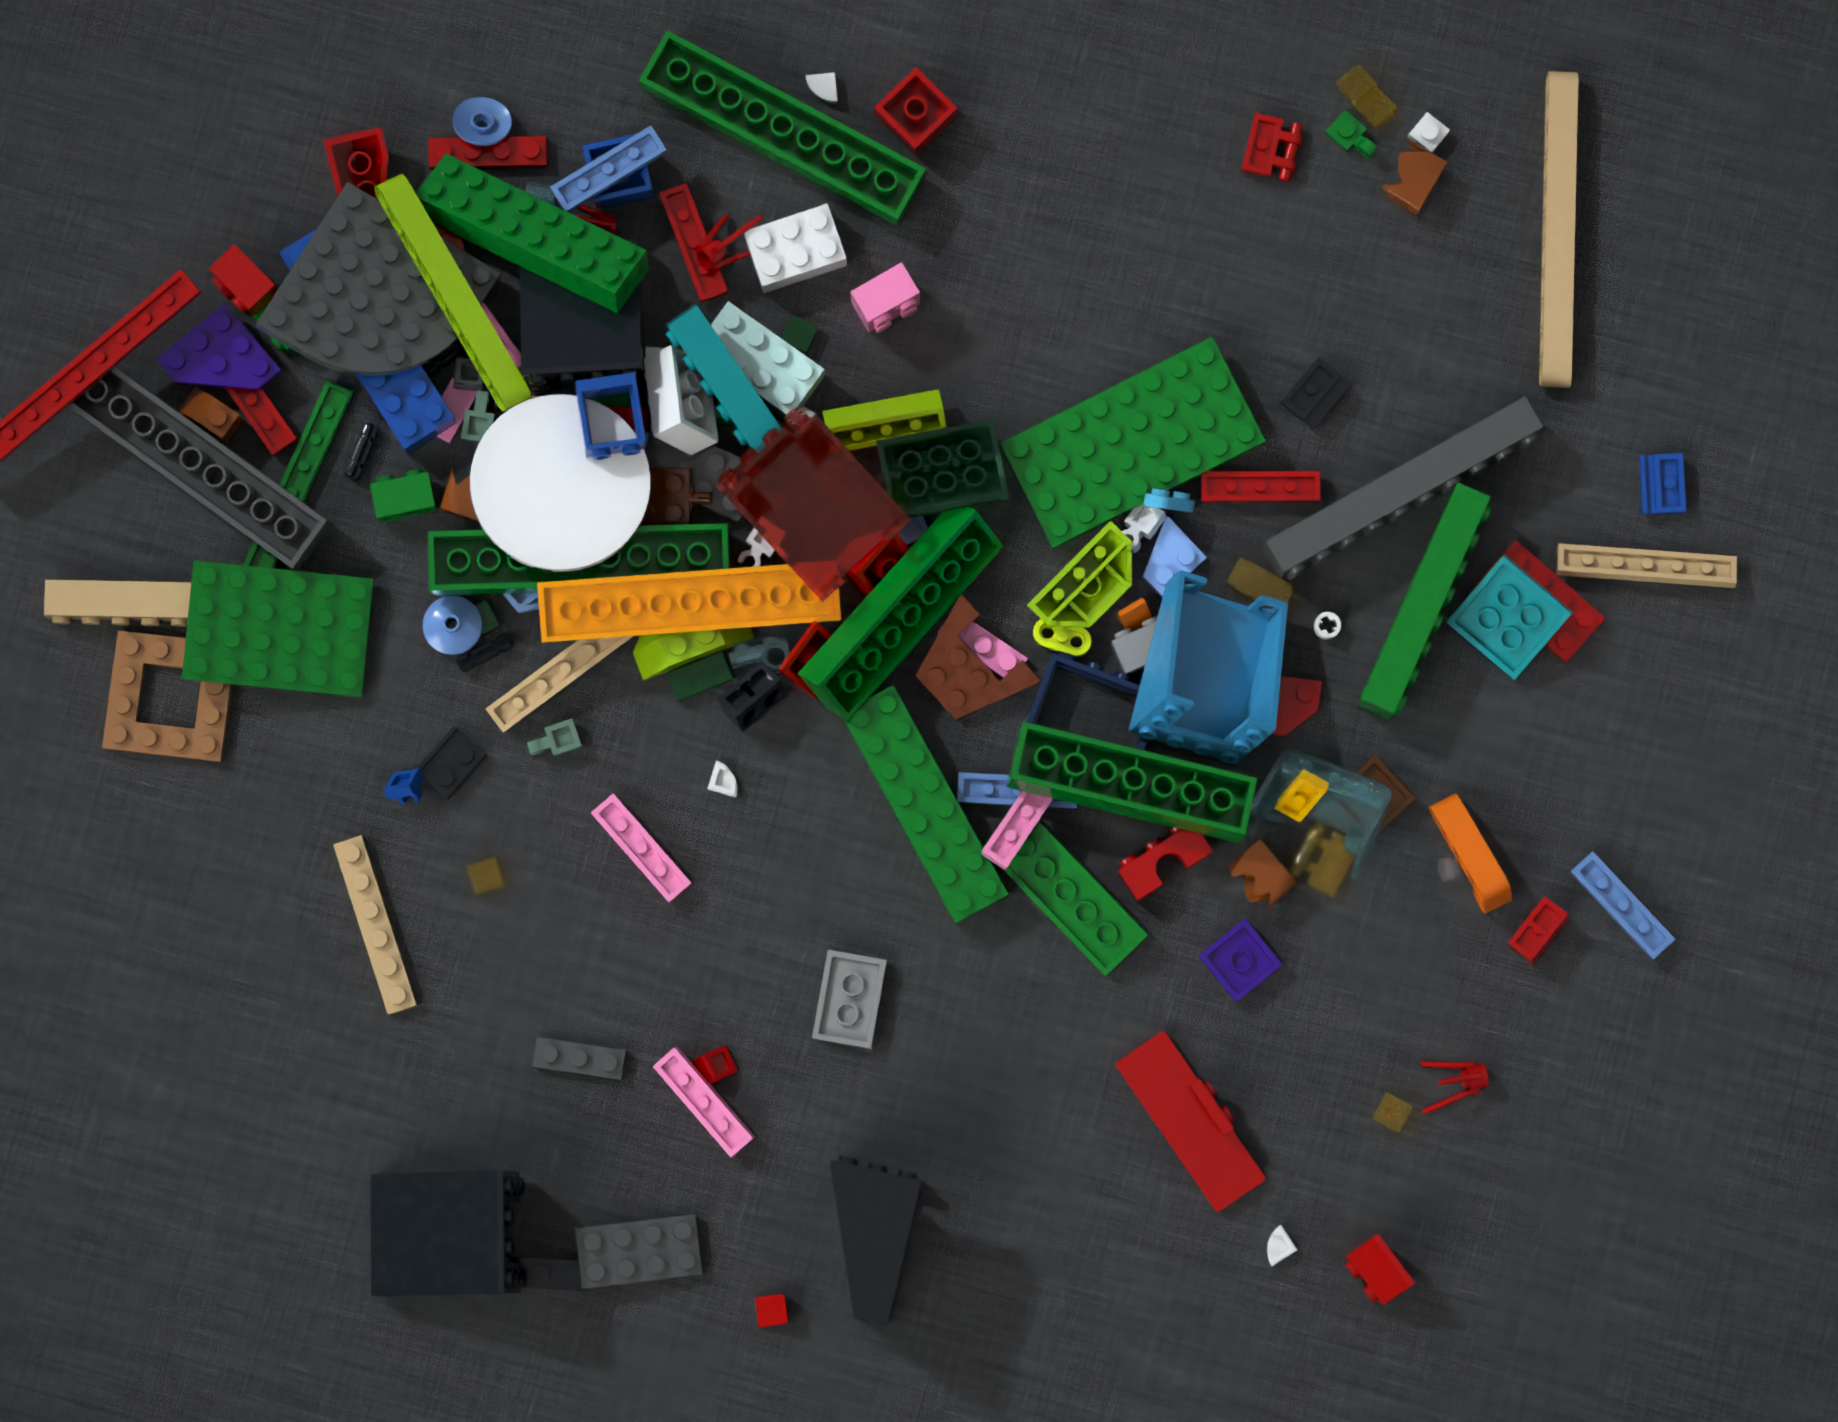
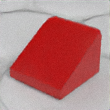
(716, 1065)
(771, 1310)

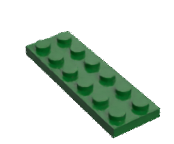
(1074, 899)

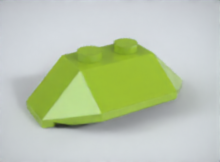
(1087, 582)
(668, 651)

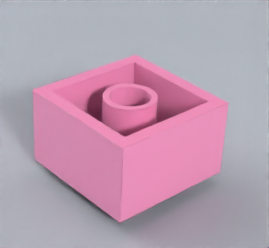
(886, 298)

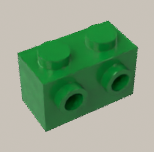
(403, 496)

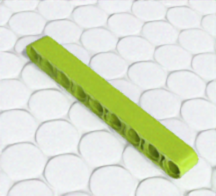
(452, 292)

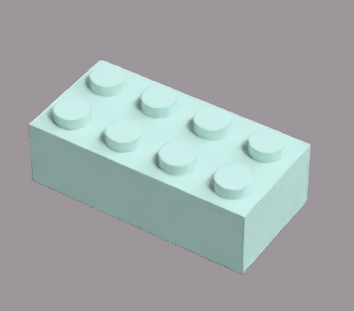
(772, 366)

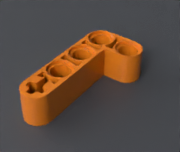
(1472, 852)

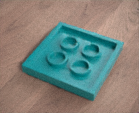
(1509, 617)

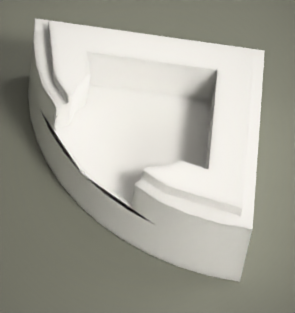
(823, 86)
(723, 780)
(1279, 1246)

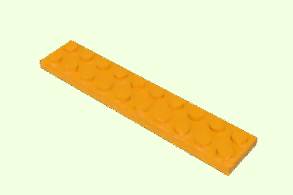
(679, 603)

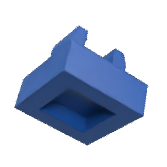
(403, 785)

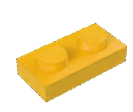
(1301, 795)

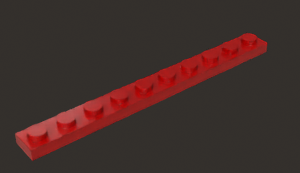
(96, 361)

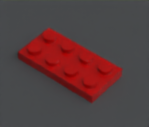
(1584, 617)

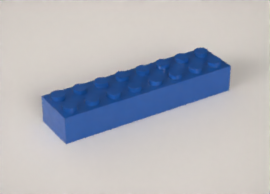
(404, 399)

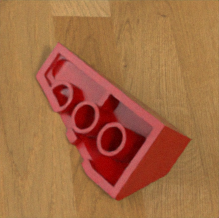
(357, 159)

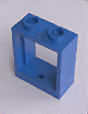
(604, 387)

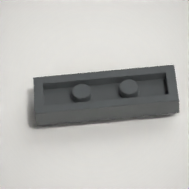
(579, 1058)

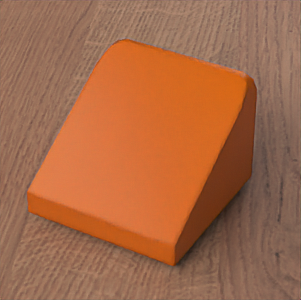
(1134, 615)

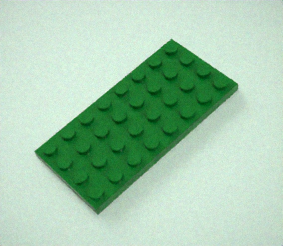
(1131, 439)

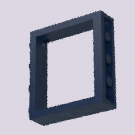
(1091, 672)

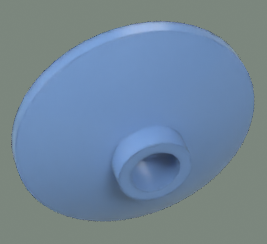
(482, 112)
(454, 640)

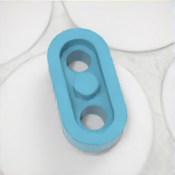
(1178, 501)

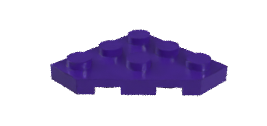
(219, 355)

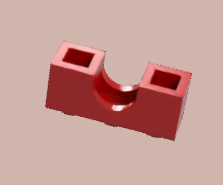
(1140, 873)

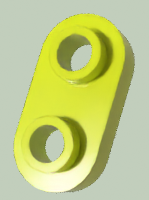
(1061, 639)

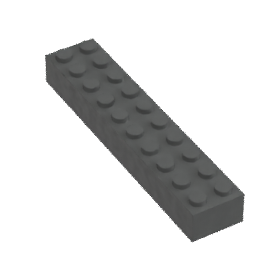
(204, 467)
(1402, 488)

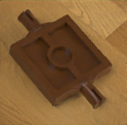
(672, 497)

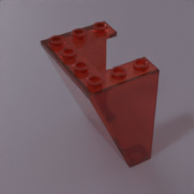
(811, 501)

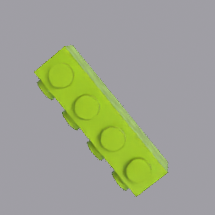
(868, 422)

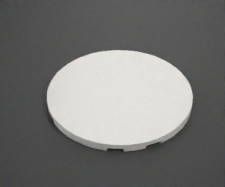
(543, 494)

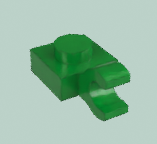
(1349, 133)

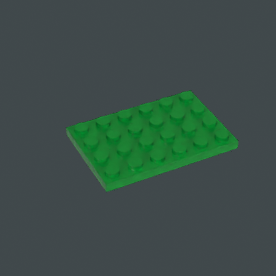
(277, 629)

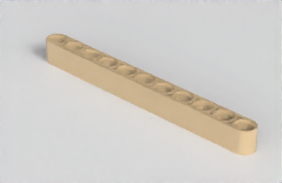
(1558, 229)

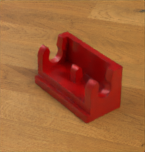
(1539, 931)

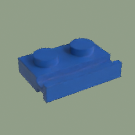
(1662, 484)

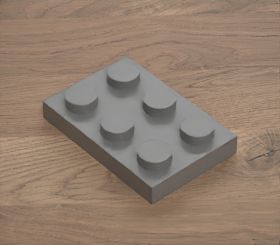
(849, 999)

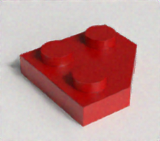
(1296, 703)

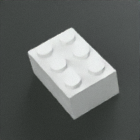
(795, 248)
(678, 403)

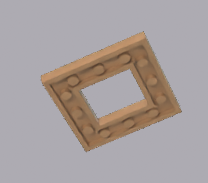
(122, 726)

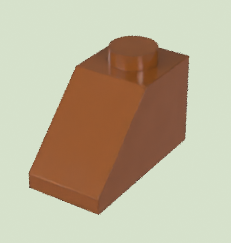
(211, 415)

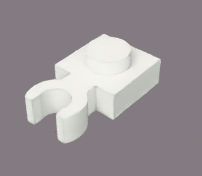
(1143, 522)
(758, 548)

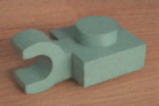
(477, 421)
(559, 738)

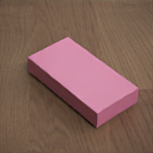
(457, 401)

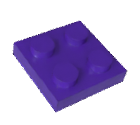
(1240, 960)

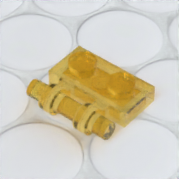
(1331, 865)

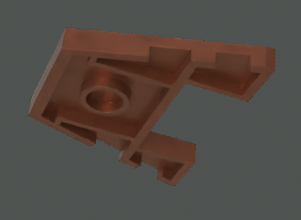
(959, 675)

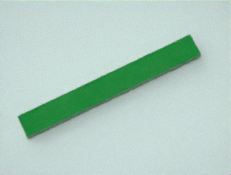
(309, 455)

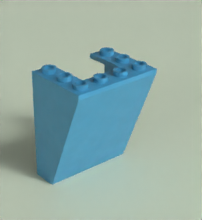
(1211, 672)

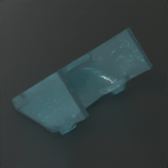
(1349, 805)

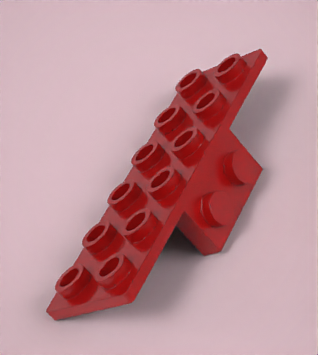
(1191, 1121)

